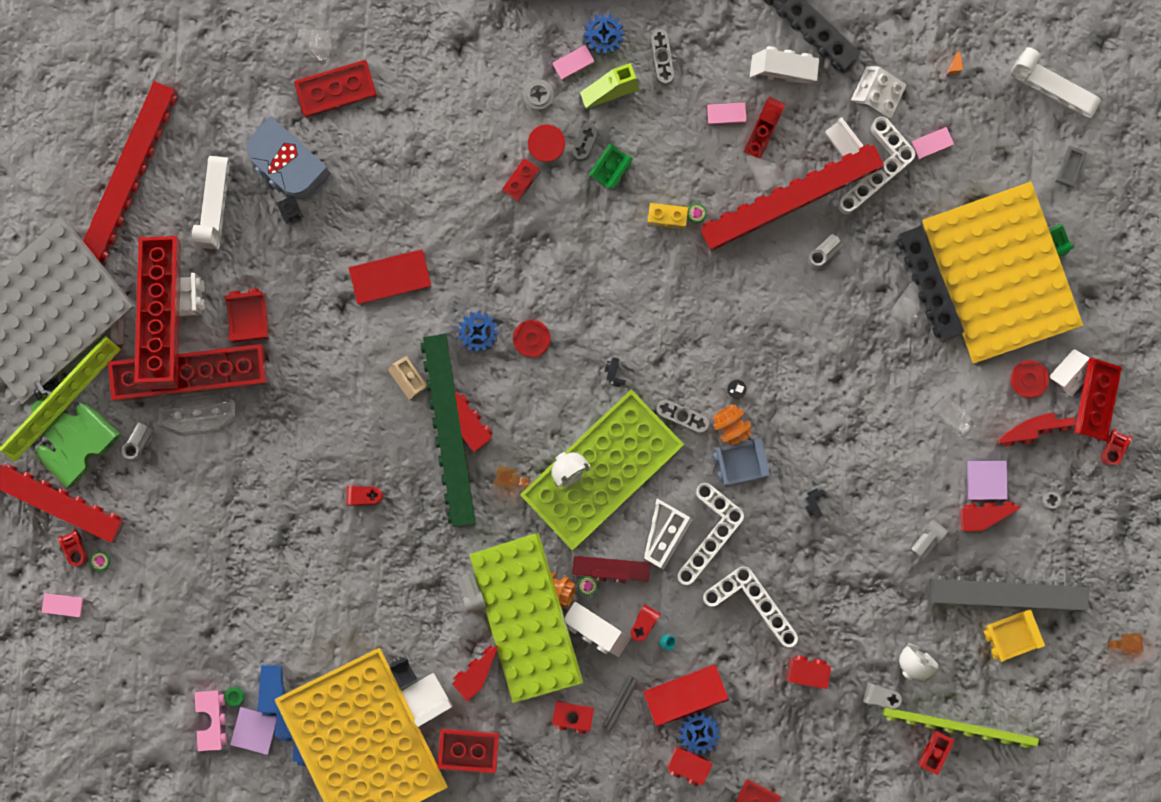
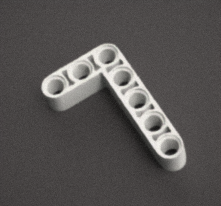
(1049, 83)
(884, 174)
(210, 228)
(713, 535)
(756, 601)

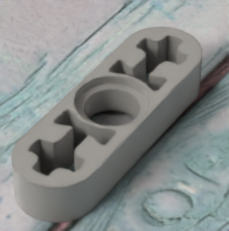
(659, 71)
(693, 427)

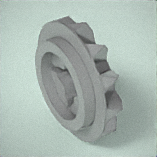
(531, 89)

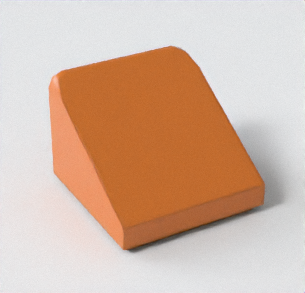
(956, 65)

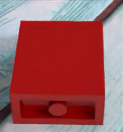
(247, 316)

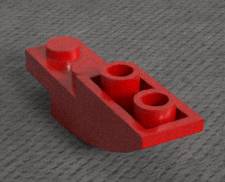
(1029, 429)

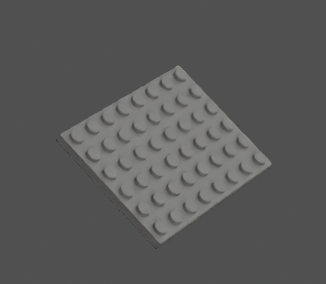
(53, 308)

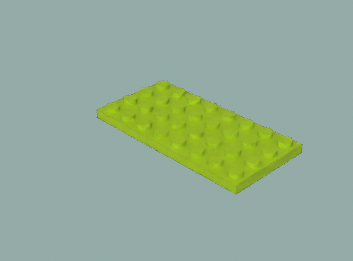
(623, 454)
(526, 618)

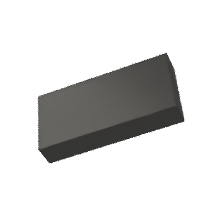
(1071, 166)

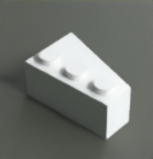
(785, 65)
(665, 534)
(596, 630)

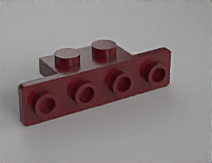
(611, 568)

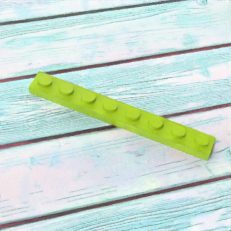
(59, 399)
(951, 726)

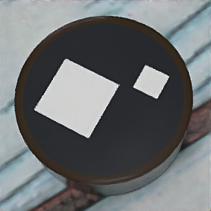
(736, 389)

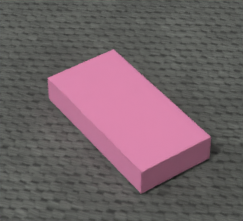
(573, 62)
(726, 113)
(932, 143)
(62, 605)

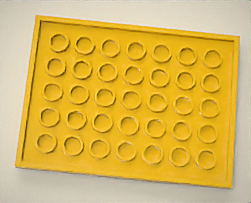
(1002, 272)
(360, 735)

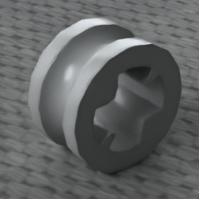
(1056, 504)

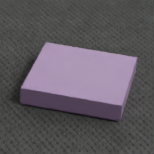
(987, 480)
(253, 731)

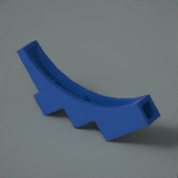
(270, 688)

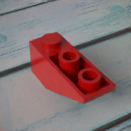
(764, 127)
(472, 430)
(980, 518)
(474, 678)

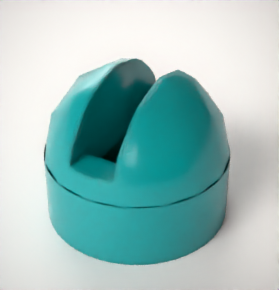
(671, 642)

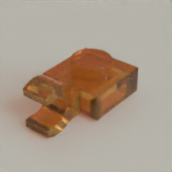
(508, 477)
(1129, 643)

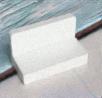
(843, 138)
(1071, 372)

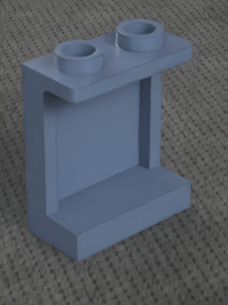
(741, 462)

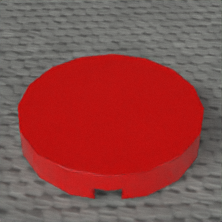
(546, 143)
(531, 338)
(1029, 379)

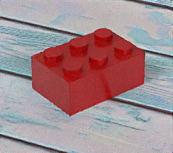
(468, 750)

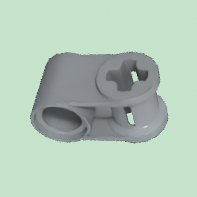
(878, 696)

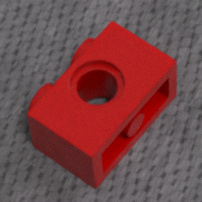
(521, 180)
(584, 713)
(935, 752)

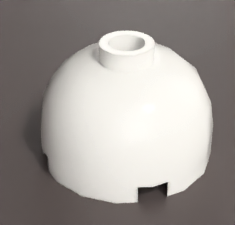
(569, 468)
(917, 664)

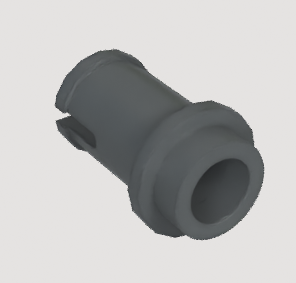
(726, 796)

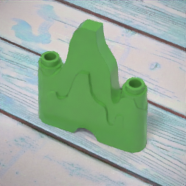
(75, 442)

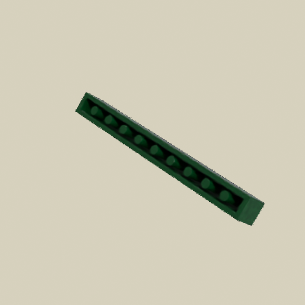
(449, 430)

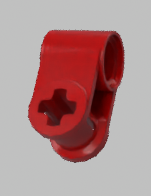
(1116, 444)
(361, 496)
(71, 545)
(646, 620)

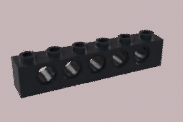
(822, 26)
(917, 237)

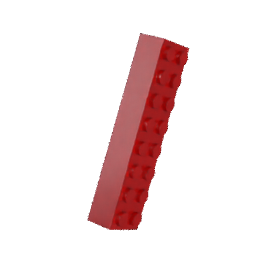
(157, 313)
(196, 373)

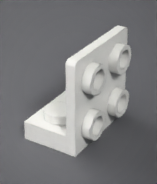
(879, 90)
(191, 295)
(426, 699)

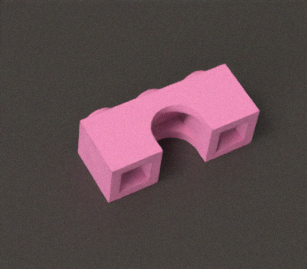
(211, 703)

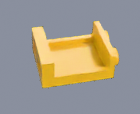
(1013, 635)

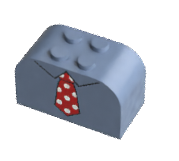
(285, 161)

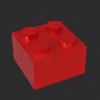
(807, 672)
(689, 765)

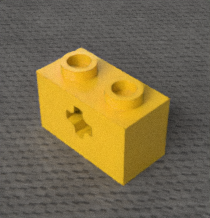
(667, 216)

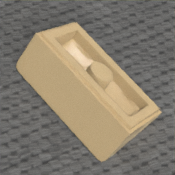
(407, 377)

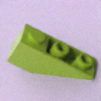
(611, 86)

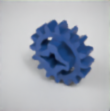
(596, 34)
(472, 325)
(710, 740)

